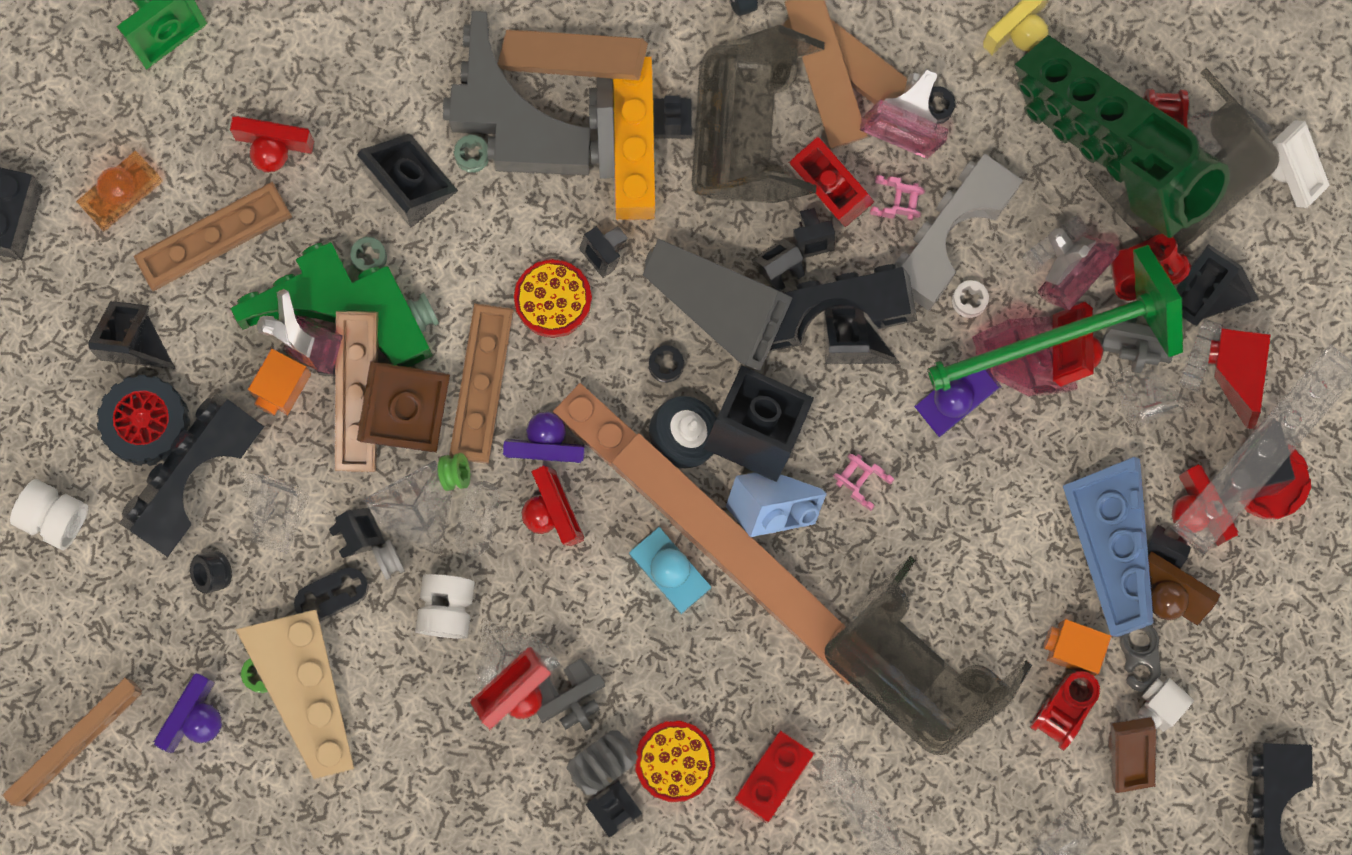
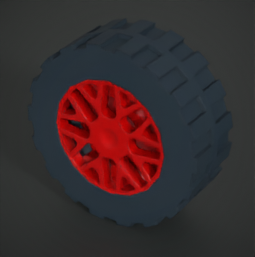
(142, 419)

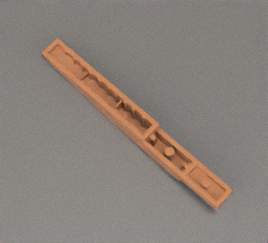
(700, 520)

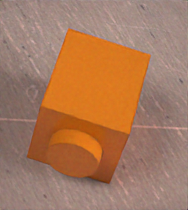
(278, 383)
(1076, 647)

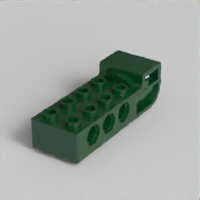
(1160, 160)

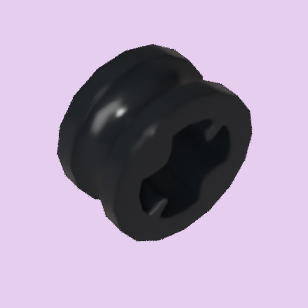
(947, 98)
(654, 368)

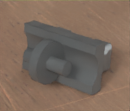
(1135, 344)
(584, 684)

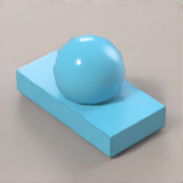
(670, 570)

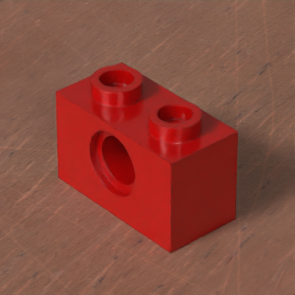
(834, 182)
(773, 777)

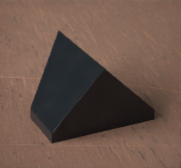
(1213, 286)
(128, 337)
(853, 339)

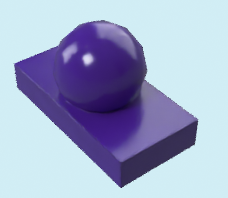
(947, 408)
(545, 441)
(190, 717)

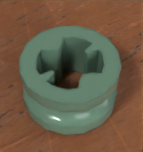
(471, 142)
(358, 248)
(422, 312)

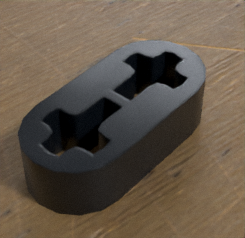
(329, 584)

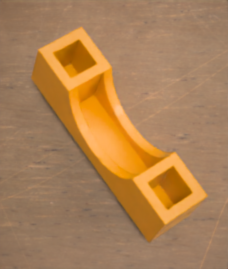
(634, 146)

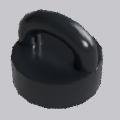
(210, 572)

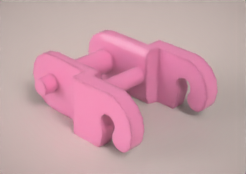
(914, 190)
(843, 478)

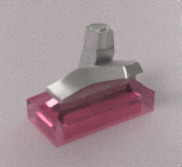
(907, 118)
(1075, 268)
(302, 336)

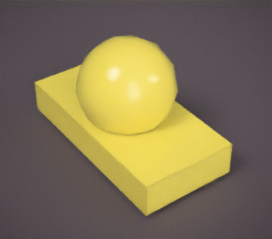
(1020, 25)

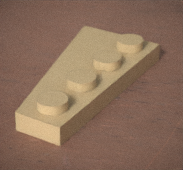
(300, 681)

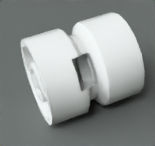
(44, 512)
(440, 620)

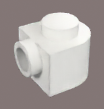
(1165, 703)

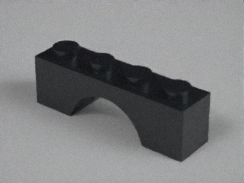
(882, 295)
(159, 510)
(1278, 776)

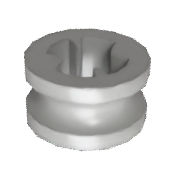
(388, 559)

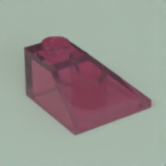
(1028, 374)

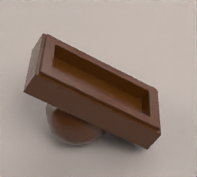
(1178, 593)
(1133, 754)

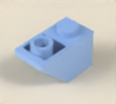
(773, 506)

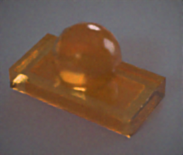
(119, 190)

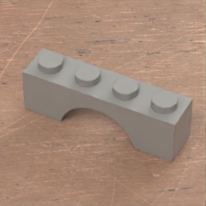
(983, 194)

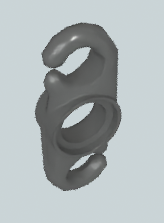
(1149, 658)

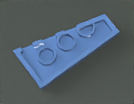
(1114, 541)

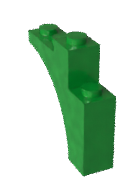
(327, 288)

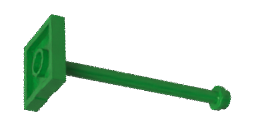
(160, 27)
(1155, 300)

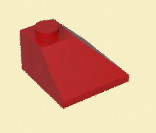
(1241, 370)

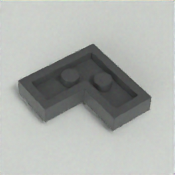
(602, 118)

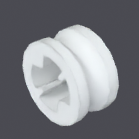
(973, 287)

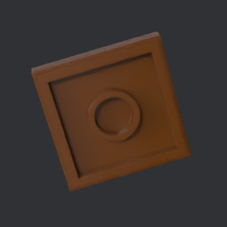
(403, 407)

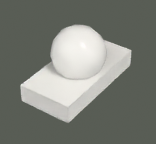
(1300, 164)

